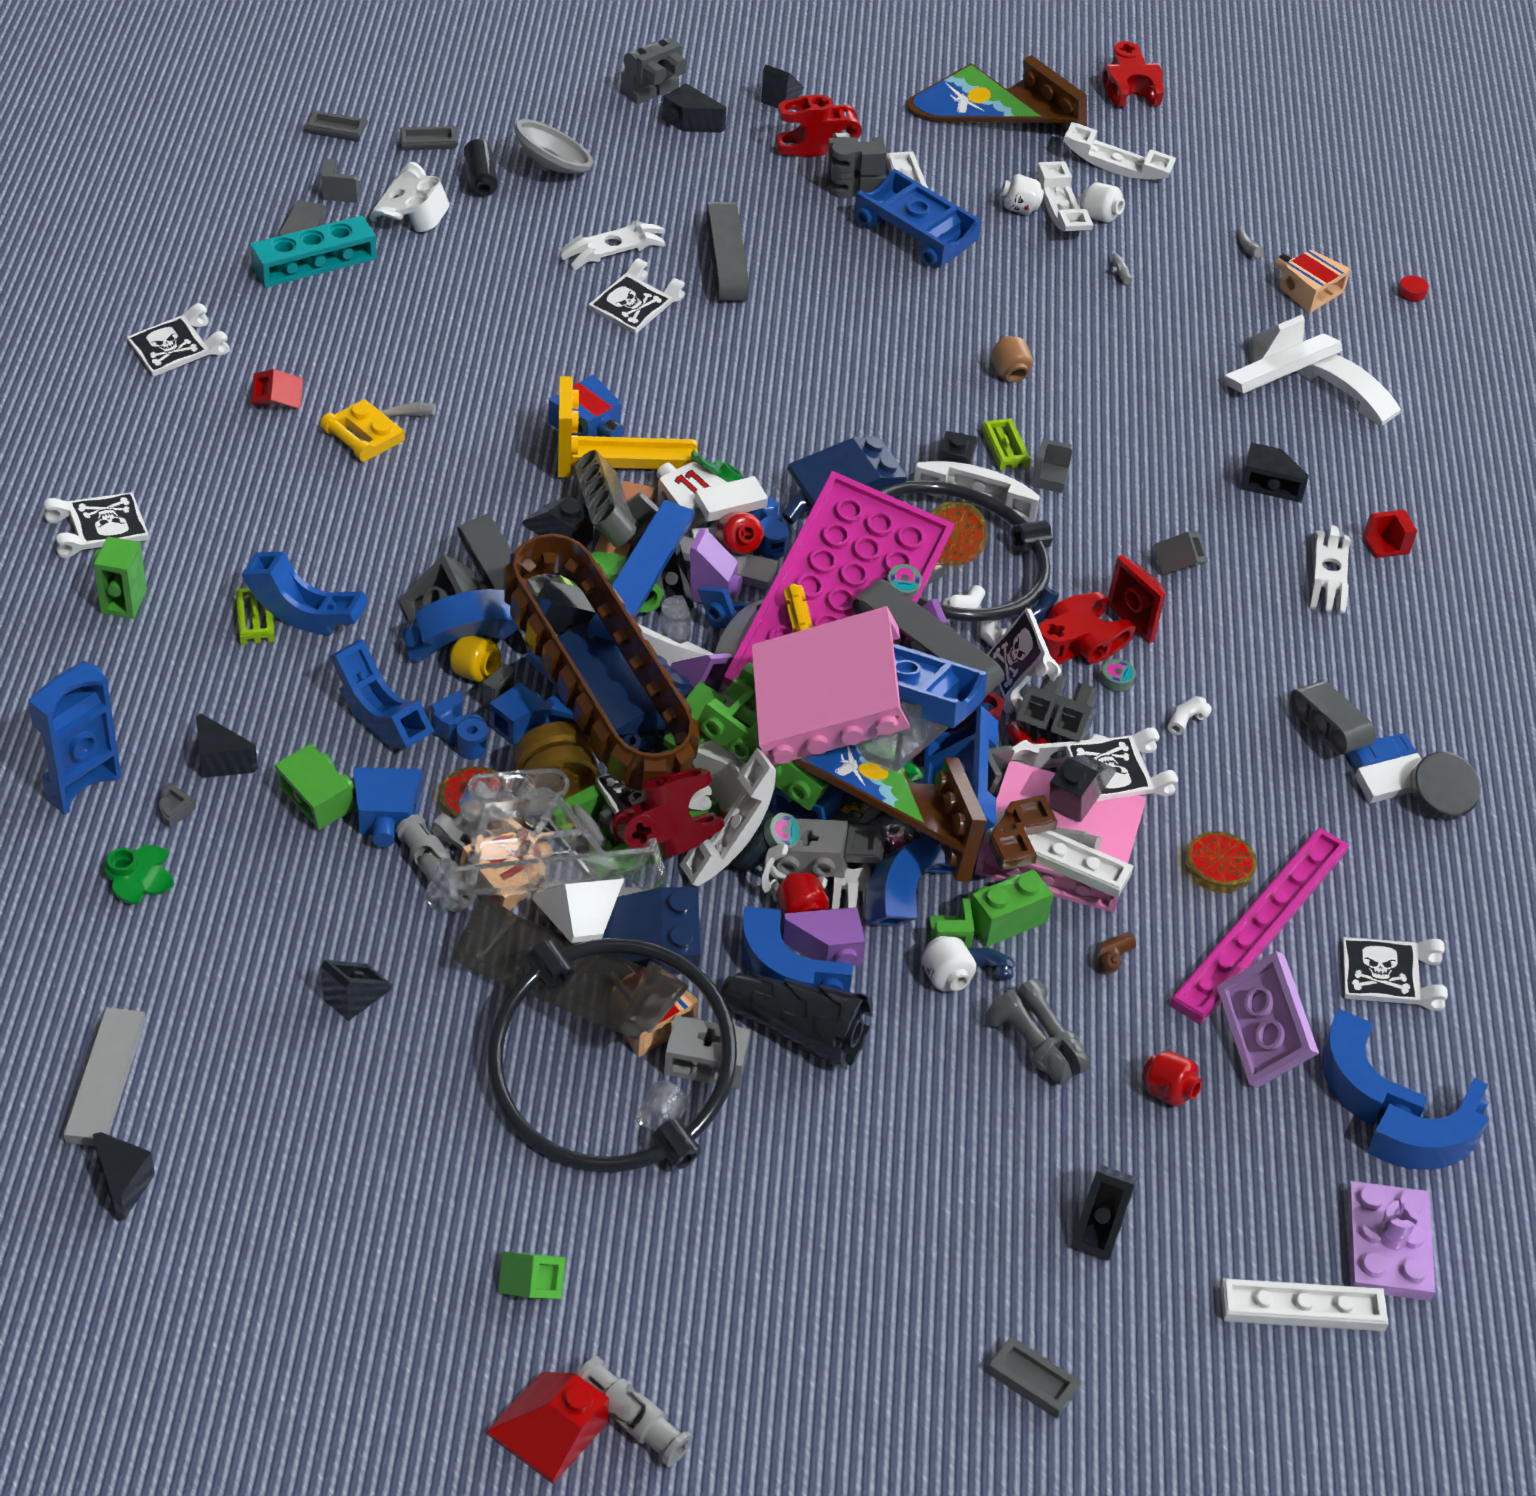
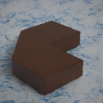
(1010, 838)

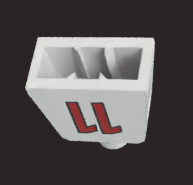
(681, 485)

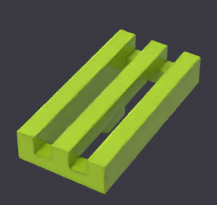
(988, 429)
(255, 633)

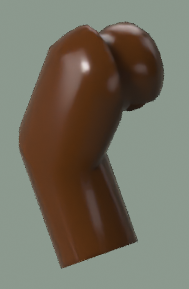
(1109, 952)

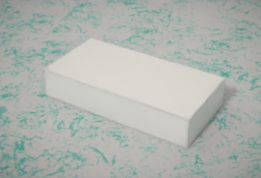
(734, 496)
(1387, 778)

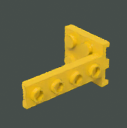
(617, 451)

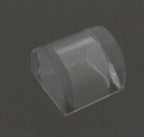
(675, 619)
(662, 1103)

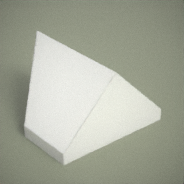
(1278, 338)
(580, 908)

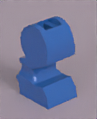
(774, 531)
(464, 730)

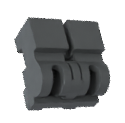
(652, 70)
(855, 165)
(1062, 716)

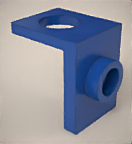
(719, 606)

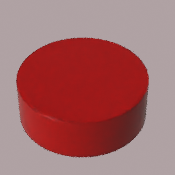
(1413, 288)

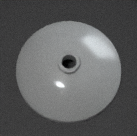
(552, 148)

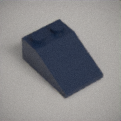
(857, 458)
(661, 917)

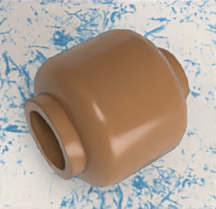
(1011, 358)

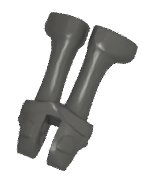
(1057, 1054)

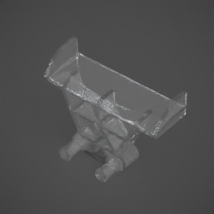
(490, 808)

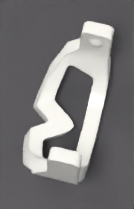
(773, 854)

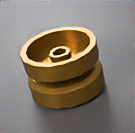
(559, 747)

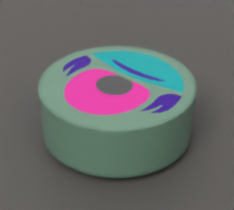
(905, 579)
(1118, 675)
(781, 829)

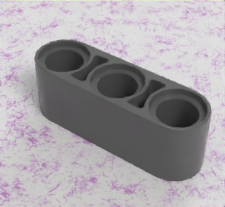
(1332, 717)

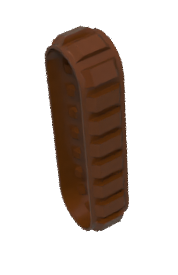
(570, 559)

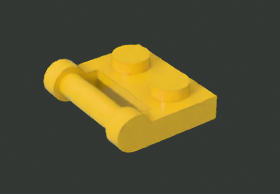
(369, 424)

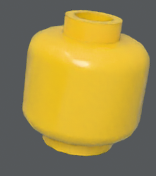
(475, 658)

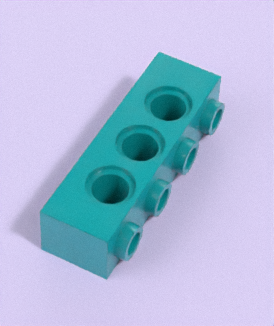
(313, 251)

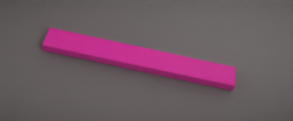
(1259, 924)

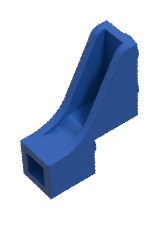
(523, 710)

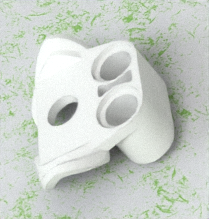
(421, 199)

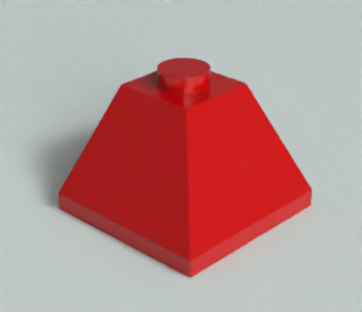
(1136, 597)
(552, 1422)

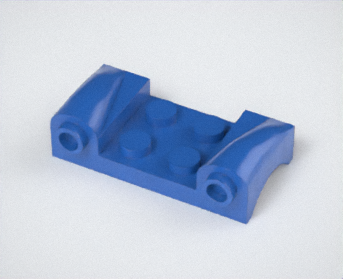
(925, 215)
(942, 687)
(76, 733)
(972, 748)

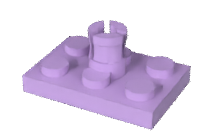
(1267, 1019)
(1391, 1240)

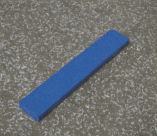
(648, 560)

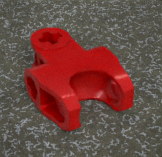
(1132, 75)
(817, 124)
(1076, 630)

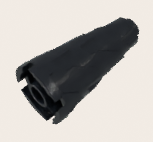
(816, 1018)

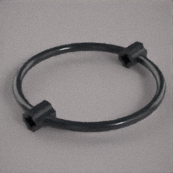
(1024, 536)
(671, 1139)

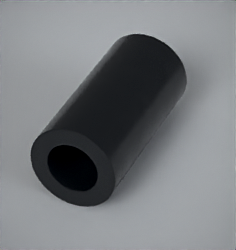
(480, 167)

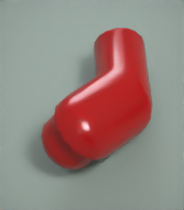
(1017, 734)

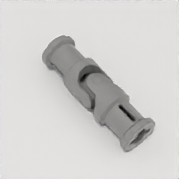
(427, 851)
(634, 1409)

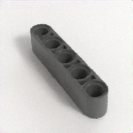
(727, 251)
(605, 498)
(490, 556)
(925, 632)

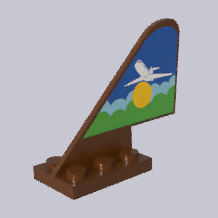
(977, 97)
(941, 810)

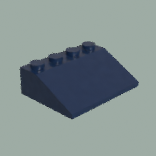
(614, 681)

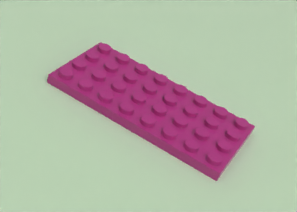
(841, 550)

